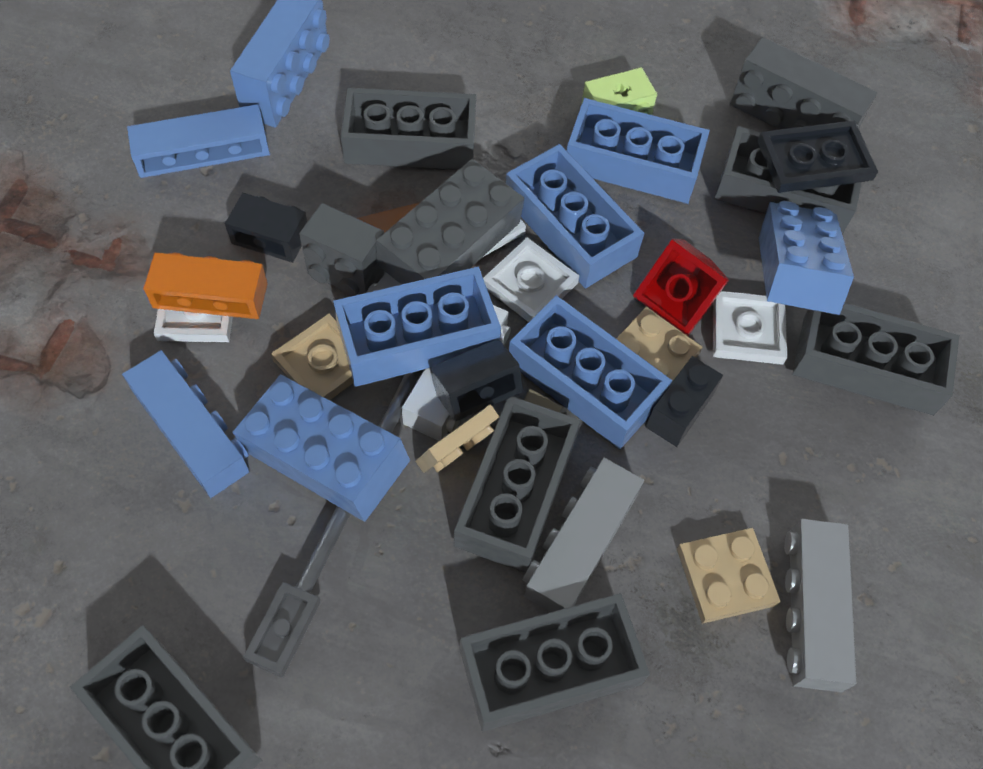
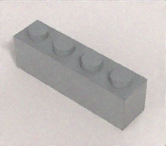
(583, 538)
(820, 606)

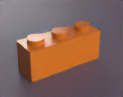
(206, 285)

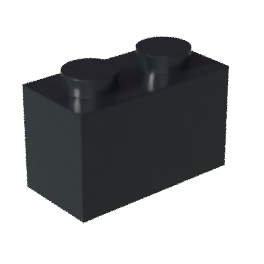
(266, 227)
(477, 379)
(684, 401)

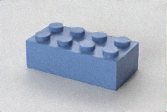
(280, 57)
(637, 150)
(575, 215)
(804, 258)
(415, 325)
(588, 371)
(323, 446)

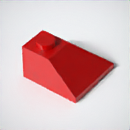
(681, 285)

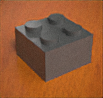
(341, 250)

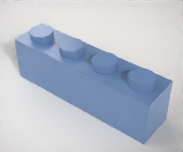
(197, 141)
(187, 423)

